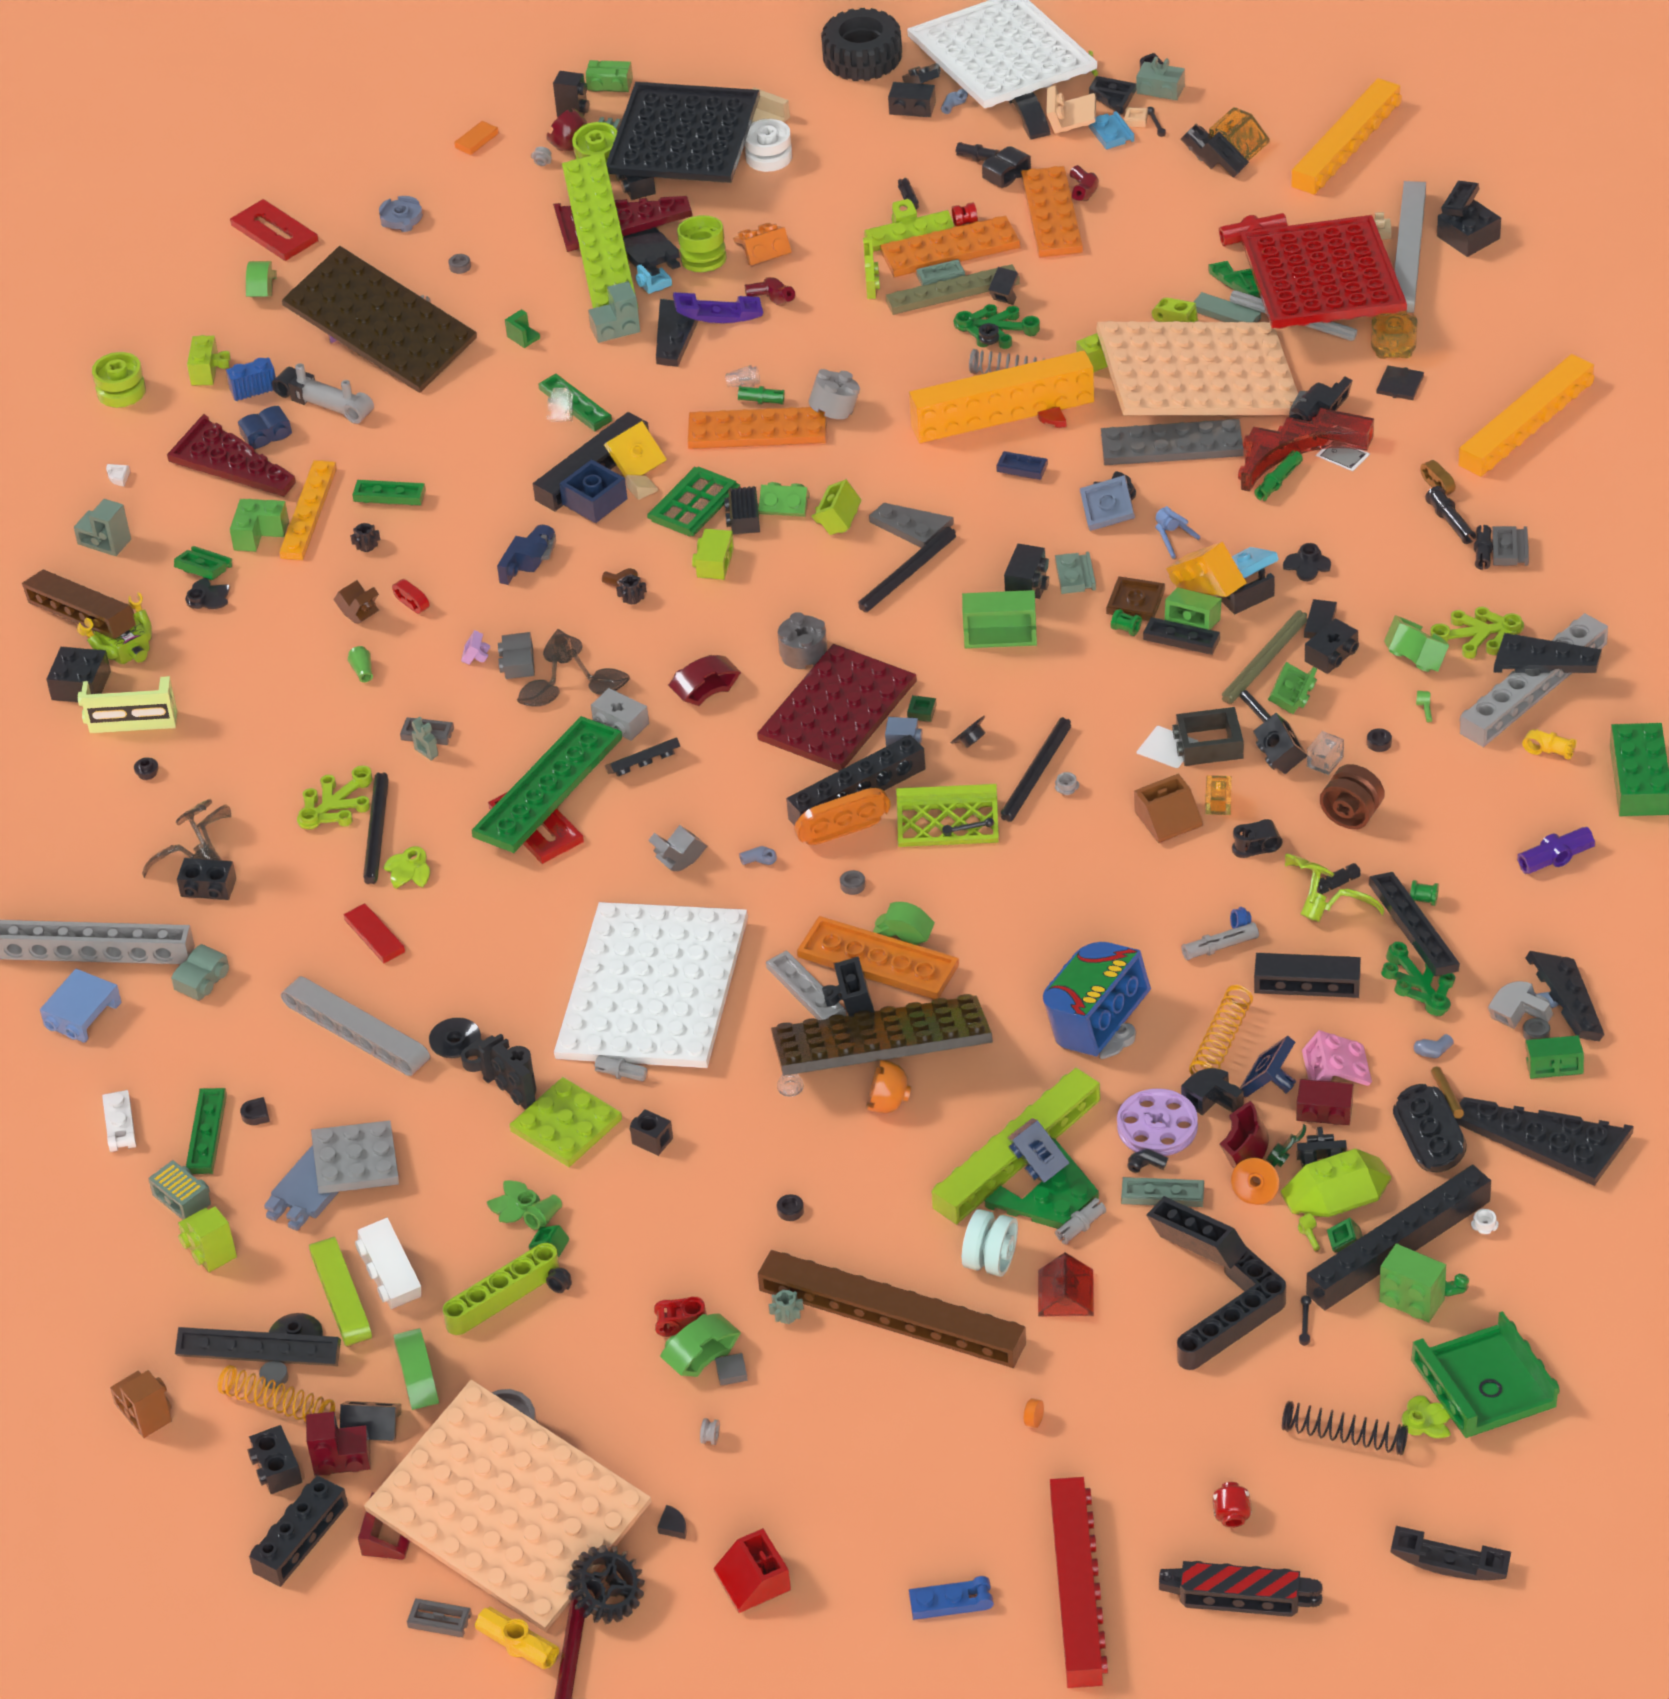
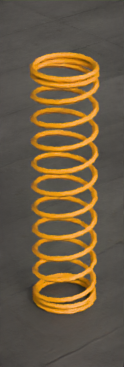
(1233, 1002)
(232, 1381)

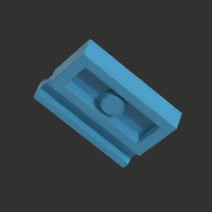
(1111, 130)

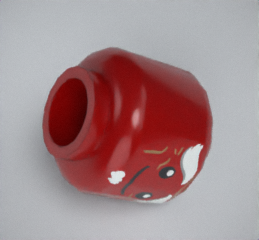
(1232, 1504)

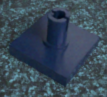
(1268, 1069)

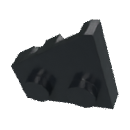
(1113, 92)

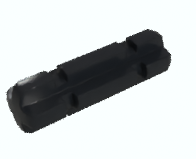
(907, 191)
(1340, 877)

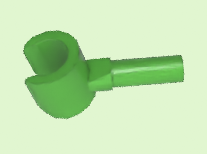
(1423, 699)

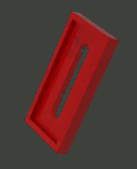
(283, 248)
(557, 825)

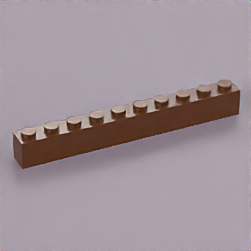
(894, 1308)

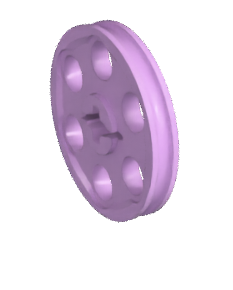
(1158, 1112)

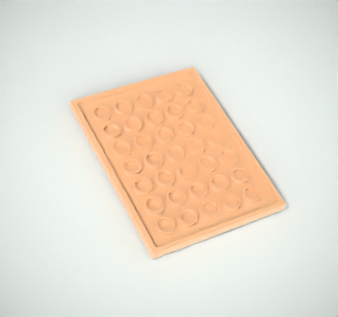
(1197, 368)
(506, 1503)

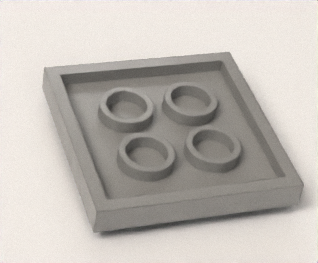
(354, 1157)

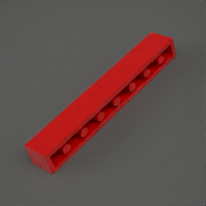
(1076, 1582)

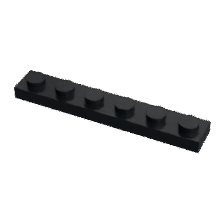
(1414, 924)
(257, 1346)

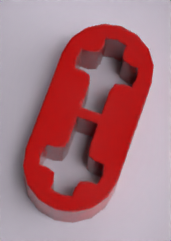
(410, 596)

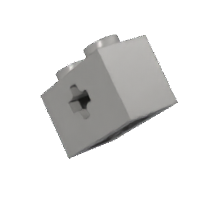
(620, 713)

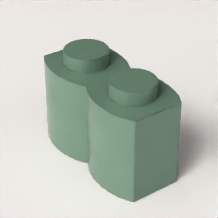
(200, 972)

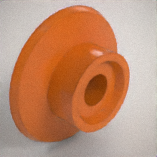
(1254, 1192)

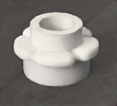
(1484, 1221)

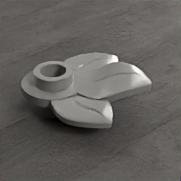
(1123, 1038)

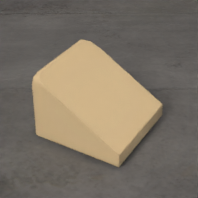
(640, 486)

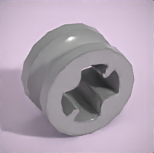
(709, 1431)

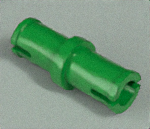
(761, 395)

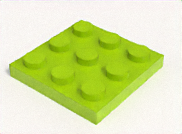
(565, 1122)

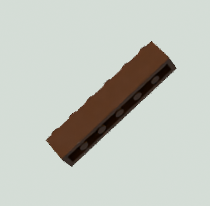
(79, 602)

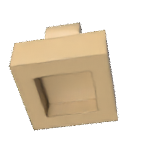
(1383, 225)

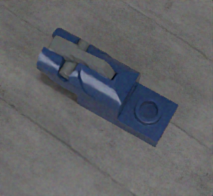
(526, 553)

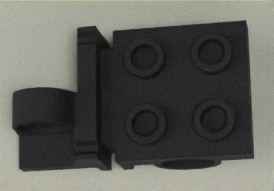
(508, 1067)

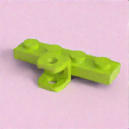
(907, 224)

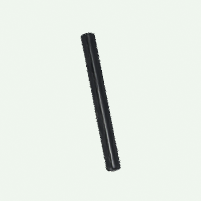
(907, 569)
(1035, 769)
(375, 828)

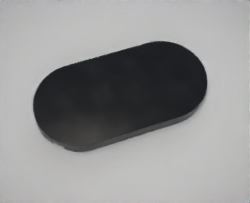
(1429, 1128)

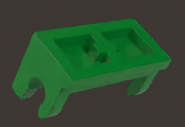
(1554, 1057)

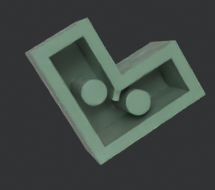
(617, 318)
(104, 528)

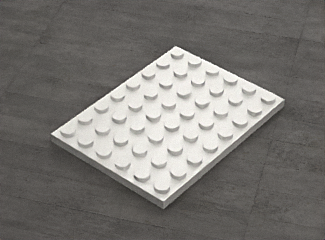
(1001, 50)
(652, 984)

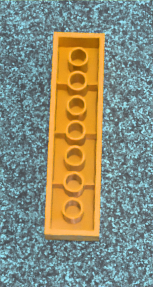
(1001, 396)

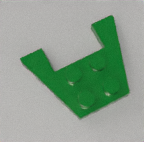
(1237, 280)
(1050, 1201)

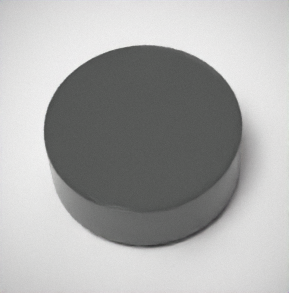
(459, 263)
(852, 882)
(1536, 1029)
(274, 1370)

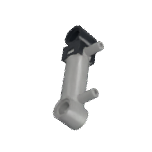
(306, 389)

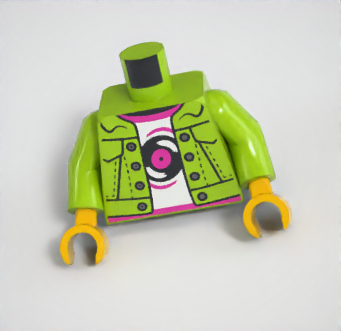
(129, 645)

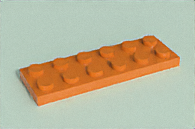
(1051, 211)
(952, 244)
(756, 427)
(881, 957)

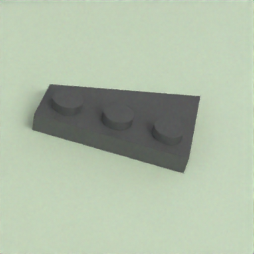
(910, 524)

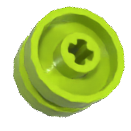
(594, 139)
(118, 379)

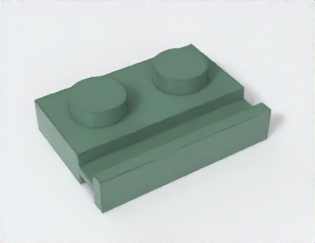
(1075, 572)

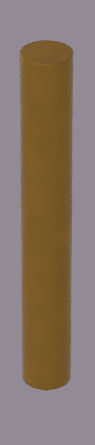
(1447, 1092)

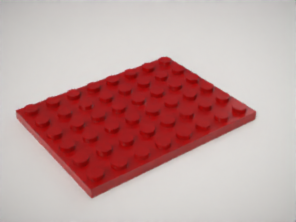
(1323, 271)

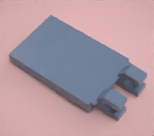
(299, 1193)

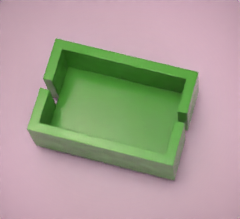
(999, 619)

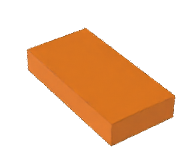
(476, 137)

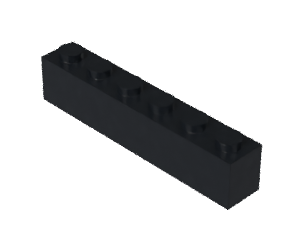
(547, 486)

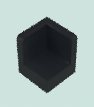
(1003, 284)

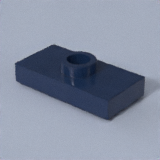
(1022, 465)

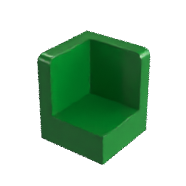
(518, 329)

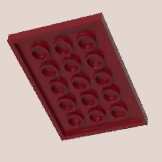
(837, 707)

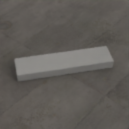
(802, 986)

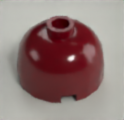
(564, 129)

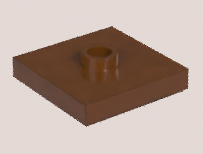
(1136, 597)

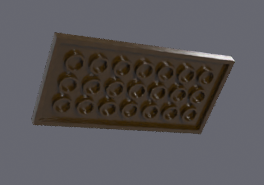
(379, 318)
(880, 1034)

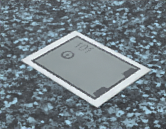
(1344, 457)

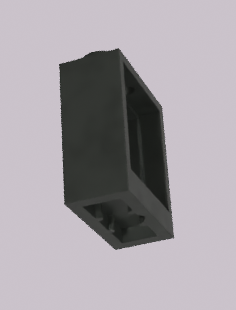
(1213, 750)

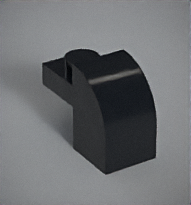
(1212, 1087)

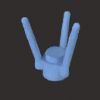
(1170, 521)

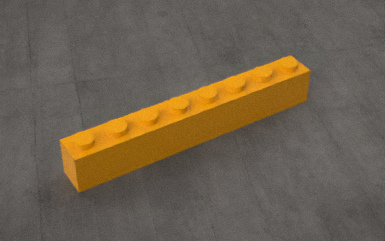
(1346, 136)
(1526, 415)

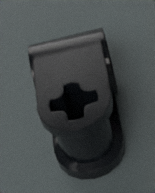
(1257, 837)

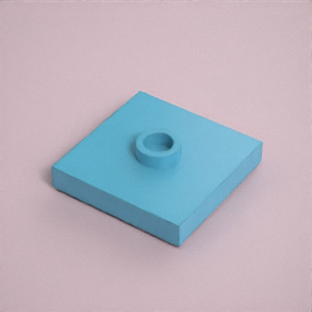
(1253, 560)

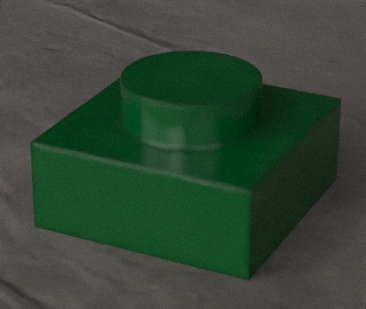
(922, 708)

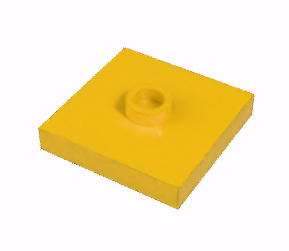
(635, 451)

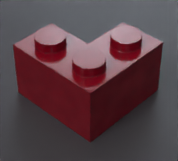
(336, 1448)

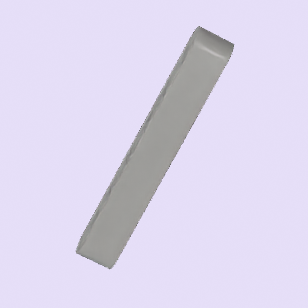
(355, 1026)

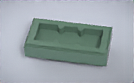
(940, 272)

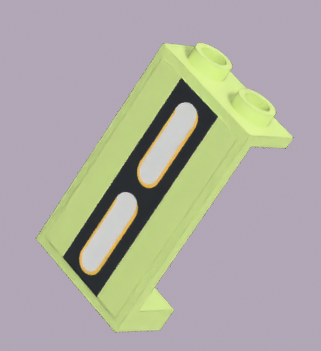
(129, 709)

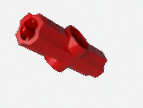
(1231, 233)

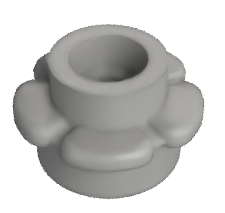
(541, 156)
(1066, 783)

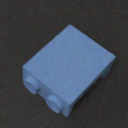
(78, 1004)

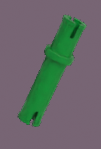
(1274, 480)

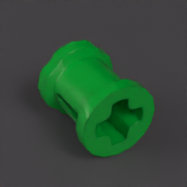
(1126, 622)
(1424, 892)

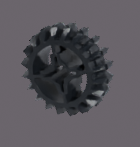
(583, 1581)

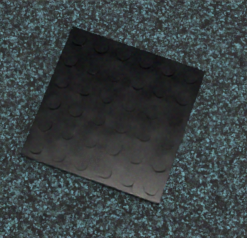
(683, 132)

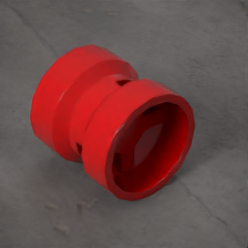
(964, 214)

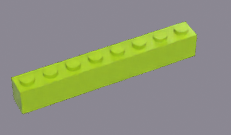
(996, 1164)

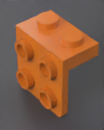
(765, 243)

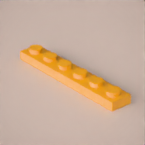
(308, 510)

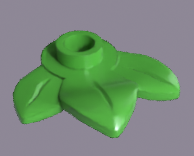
(514, 1202)

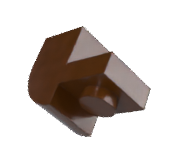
(357, 602)

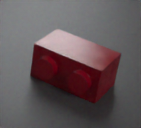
(1324, 1102)

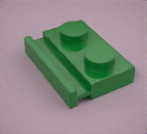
(202, 562)

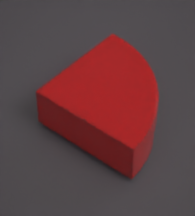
(1052, 416)

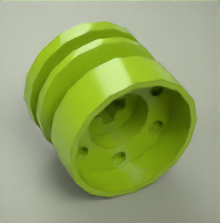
(702, 243)

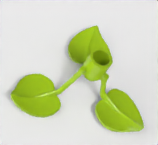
(1315, 902)

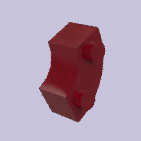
(704, 678)
(1247, 1136)

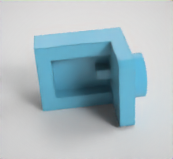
(652, 283)

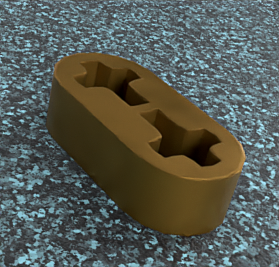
(1436, 475)

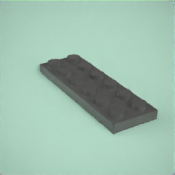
(1171, 442)

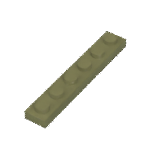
(942, 291)

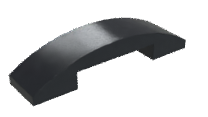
(1032, 115)
(1449, 1559)

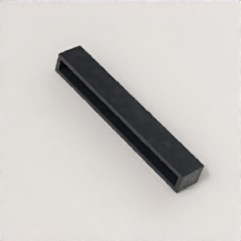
(1409, 1228)

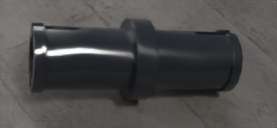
(975, 152)
(1483, 546)

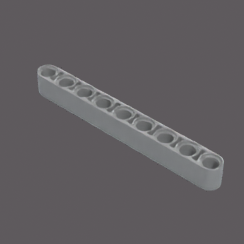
(1410, 239)

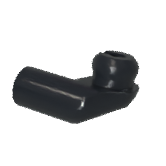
(1144, 1158)

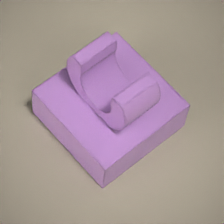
(475, 649)

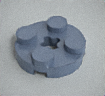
(400, 213)

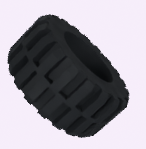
(861, 44)

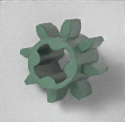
(786, 1306)

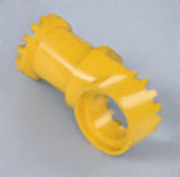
(1549, 743)

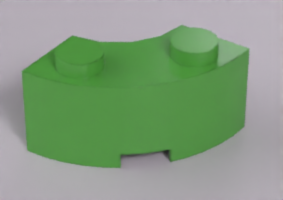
(1408, 640)
(700, 1344)

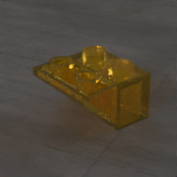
(1242, 132)

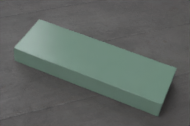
(1225, 310)
(1151, 1190)

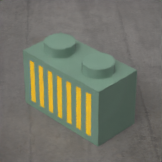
(179, 1190)

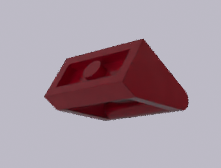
(373, 1546)

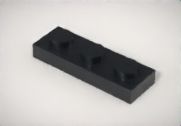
(1181, 636)
(643, 757)

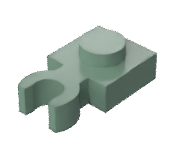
(423, 740)

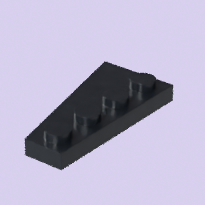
(673, 334)
(1534, 653)
(1569, 992)

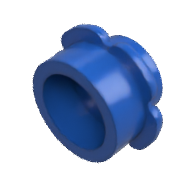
(1240, 917)

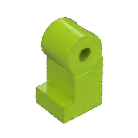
(1175, 310)

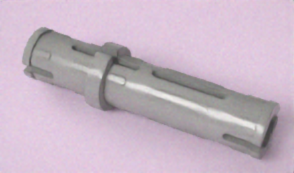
(1210, 944)

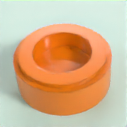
(1033, 1413)

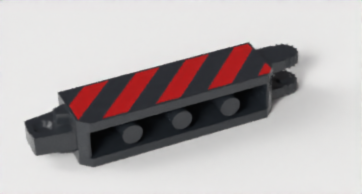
(1241, 1588)

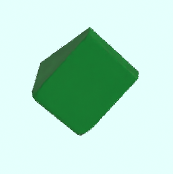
(1343, 1234)
(553, 1235)

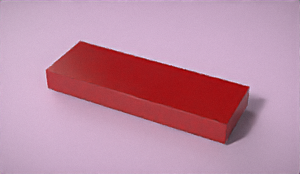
(374, 933)

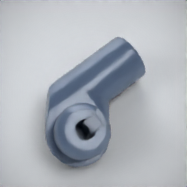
(1432, 1048)

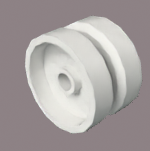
(768, 145)

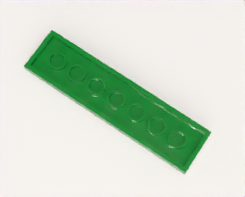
(546, 784)

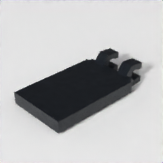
(651, 249)

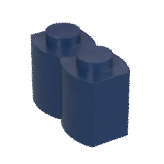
(265, 427)

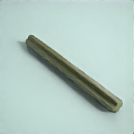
(1264, 657)

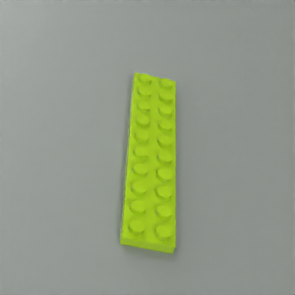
(597, 226)

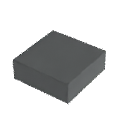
(731, 1369)

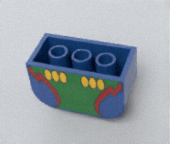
(1095, 995)

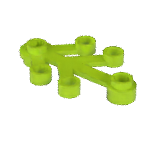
(1509, 623)
(312, 817)

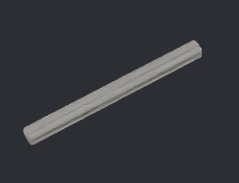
(1331, 327)

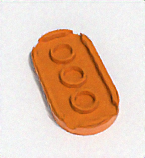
(842, 816)

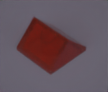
(1065, 1288)

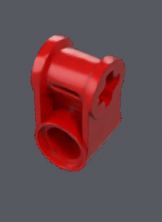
(679, 1314)

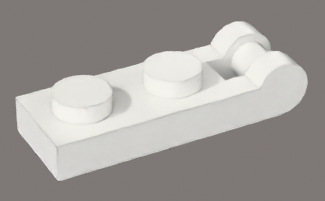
(119, 1120)

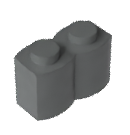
(517, 655)

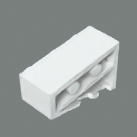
(387, 1264)

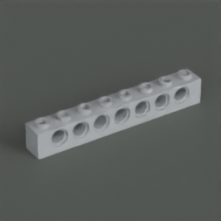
(1523, 690)
(95, 942)

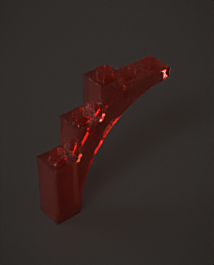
(1327, 430)

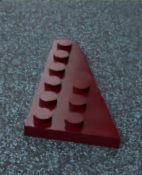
(631, 215)
(225, 455)

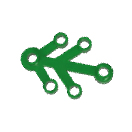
(969, 322)
(1435, 1002)

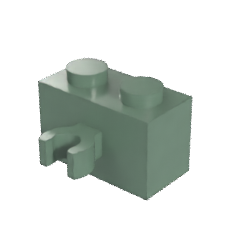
(1160, 80)

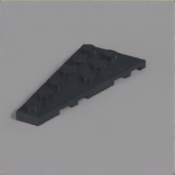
(1550, 1137)

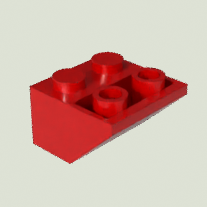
(752, 1571)

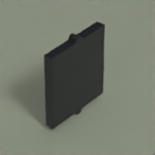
(1400, 382)

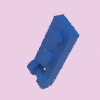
(951, 1598)

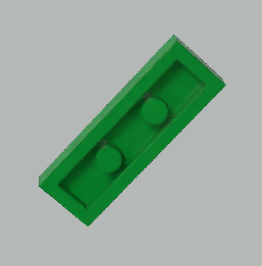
(389, 492)

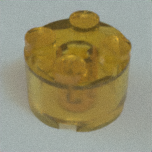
(1394, 335)

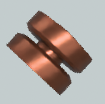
(1352, 796)

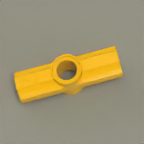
(517, 1638)

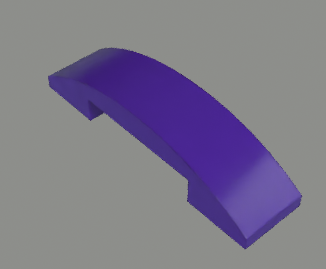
(717, 311)

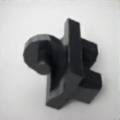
(1319, 1147)

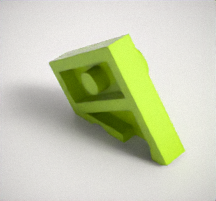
(871, 269)

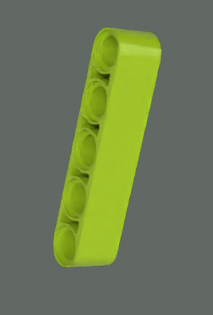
(500, 1289)
(340, 1291)

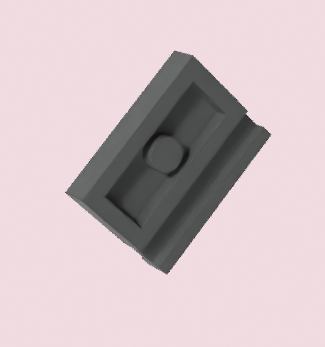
(1510, 545)

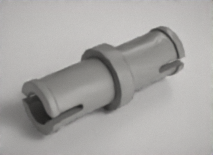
(1080, 1221)

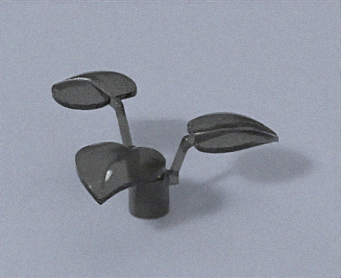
(562, 649)
(205, 849)

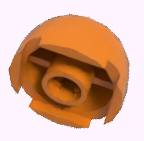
(888, 1088)

